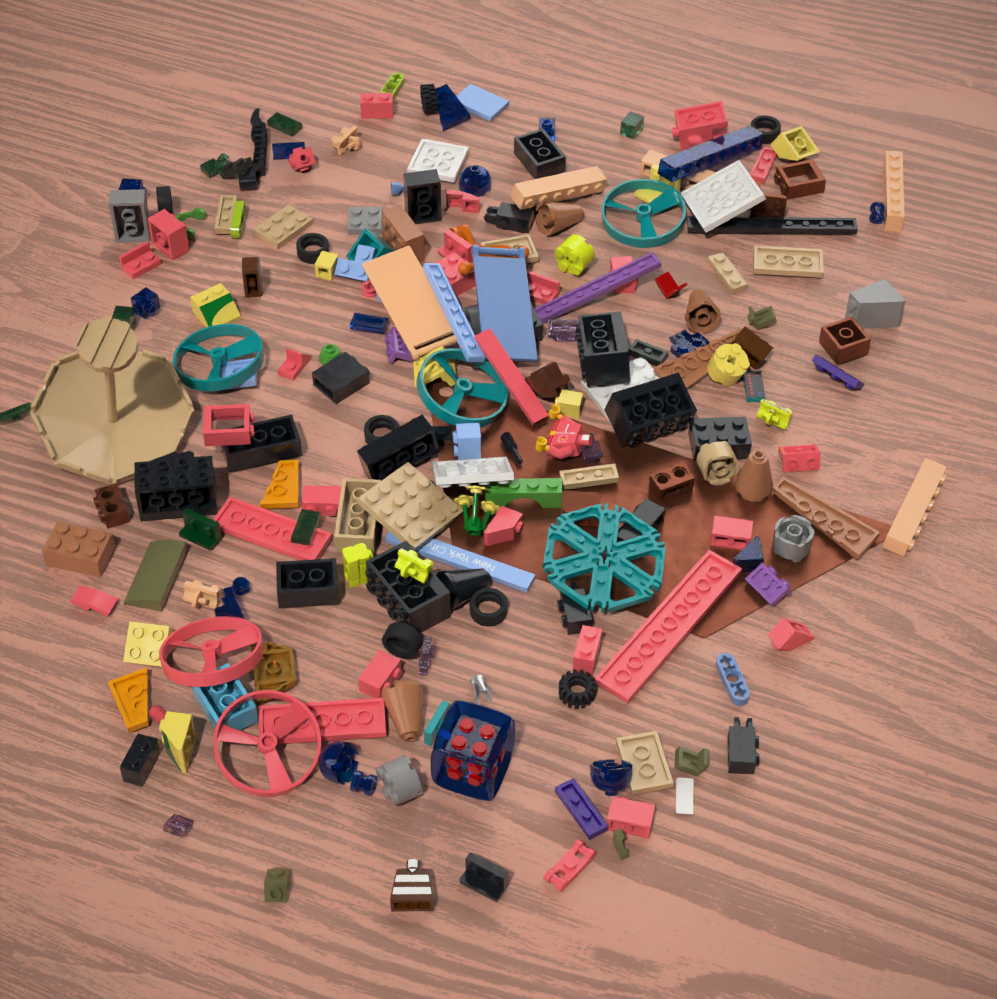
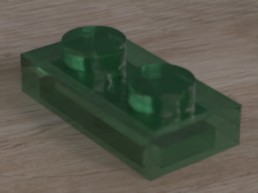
(284, 124)

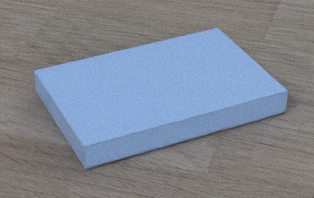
(482, 102)

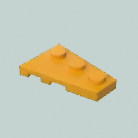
(284, 487)
(132, 698)

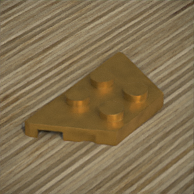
(274, 669)

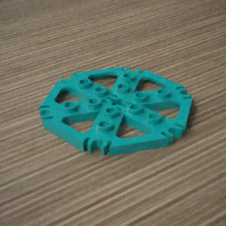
(591, 552)

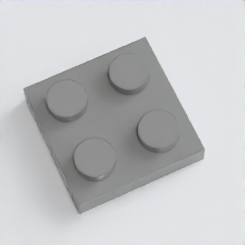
(362, 218)

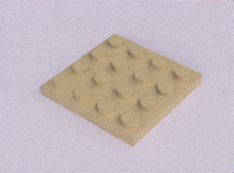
(410, 506)

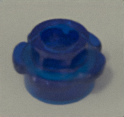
(241, 582)

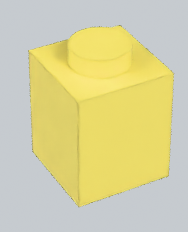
(326, 265)
(570, 403)

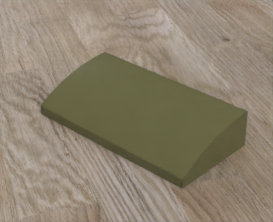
(156, 574)

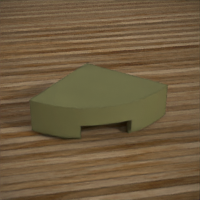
(617, 841)

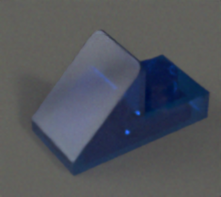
(230, 605)

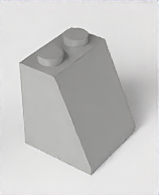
(876, 306)

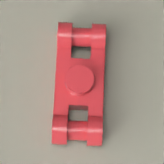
(570, 865)

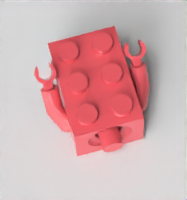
(699, 124)

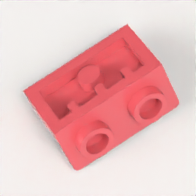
(456, 244)
(139, 260)
(542, 288)
(800, 457)

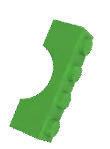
(543, 490)

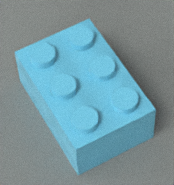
(217, 698)

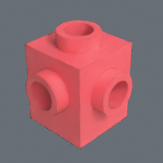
(301, 159)

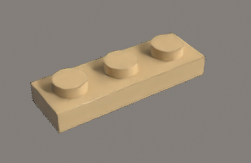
(225, 214)
(727, 272)
(589, 476)

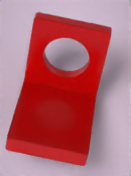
(668, 285)

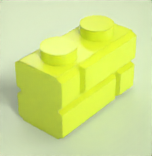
(355, 564)

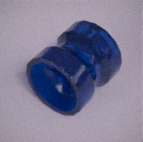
(363, 783)

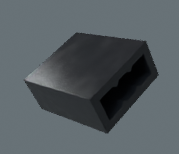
(340, 377)

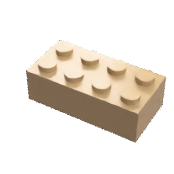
(353, 522)

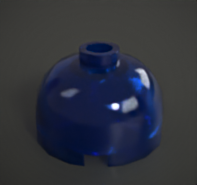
(475, 180)
(338, 761)
(611, 776)

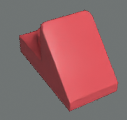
(293, 364)

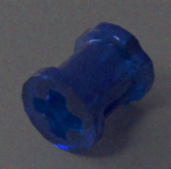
(880, 210)

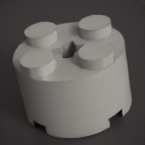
(793, 538)
(399, 780)

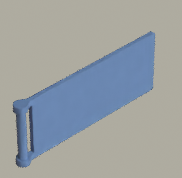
(505, 300)

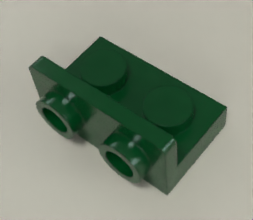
(200, 529)

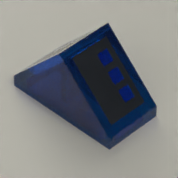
(750, 556)

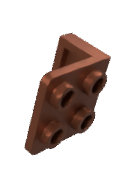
(771, 207)
(578, 500)

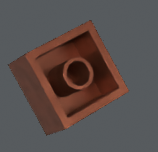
(844, 340)

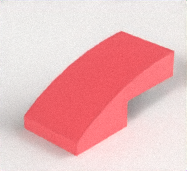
(461, 199)
(95, 599)

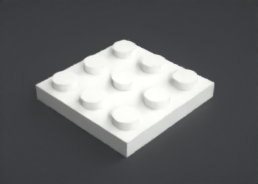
(441, 156)

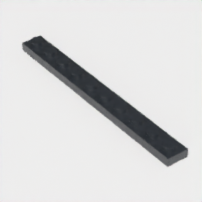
(779, 225)

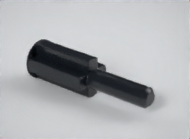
(511, 446)

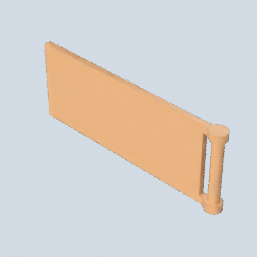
(409, 300)

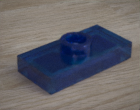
(283, 150)
(369, 323)

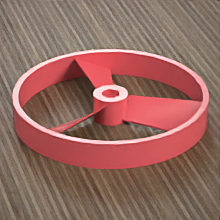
(212, 650)
(267, 742)

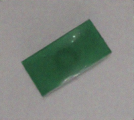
(14, 413)
(305, 527)

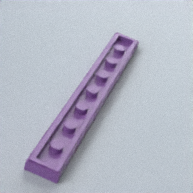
(598, 287)

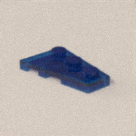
(450, 108)

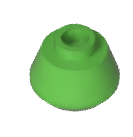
(328, 353)

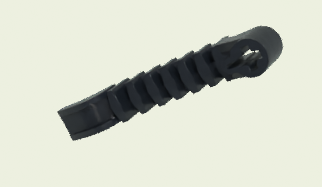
(257, 169)

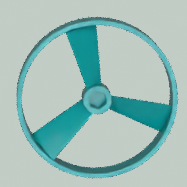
(649, 238)
(220, 356)
(463, 387)

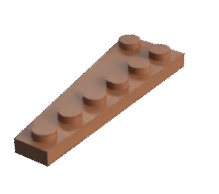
(693, 365)
(835, 523)

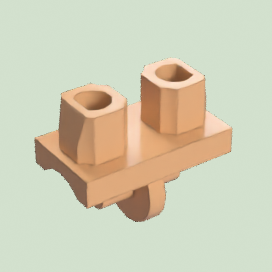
(347, 140)
(201, 595)

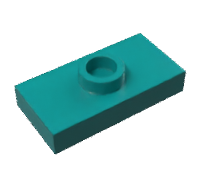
(433, 727)

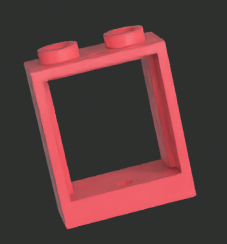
(225, 437)

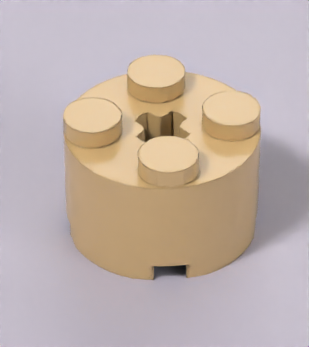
(717, 462)

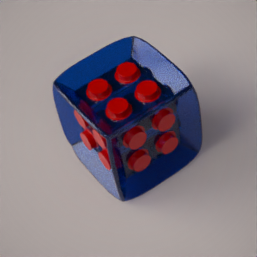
(472, 750)

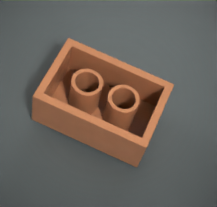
(401, 231)
(78, 549)

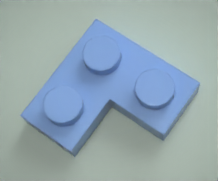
(354, 269)

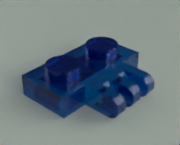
(686, 343)

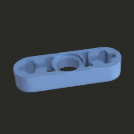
(731, 687)

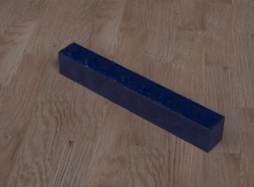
(710, 153)

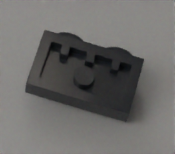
(484, 877)

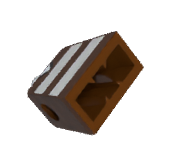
(412, 889)

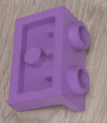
(396, 347)
(768, 585)

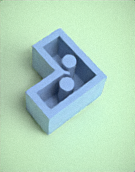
(468, 441)

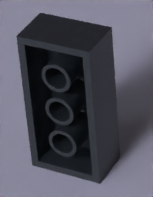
(272, 441)
(405, 444)

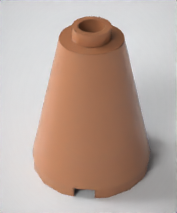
(557, 216)
(702, 312)
(755, 477)
(405, 708)

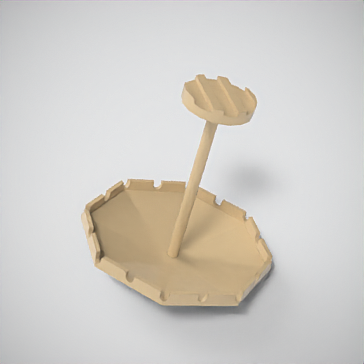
(110, 405)

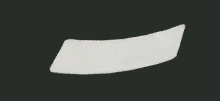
(684, 795)

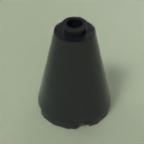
(463, 583)

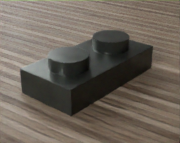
(235, 168)
(649, 352)

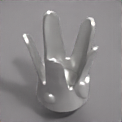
(479, 684)

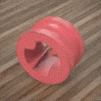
(368, 289)

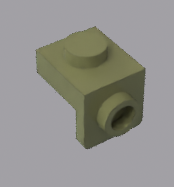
(762, 317)
(691, 761)
(276, 884)

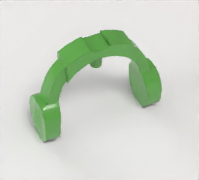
(197, 213)

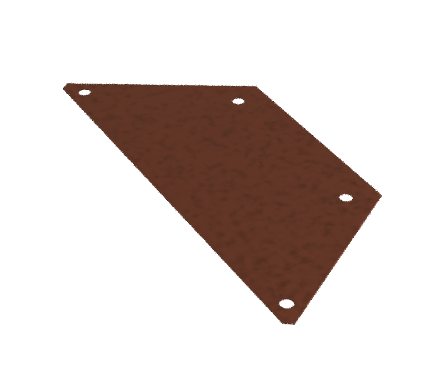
(685, 526)

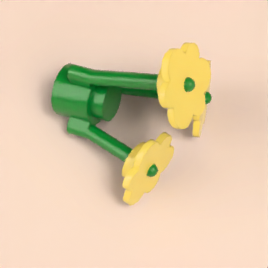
(474, 524)

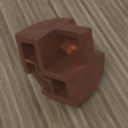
(548, 381)

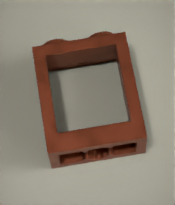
(813, 186)

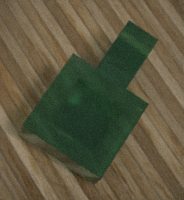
(214, 167)

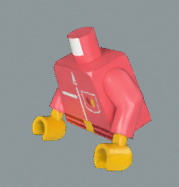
(565, 437)

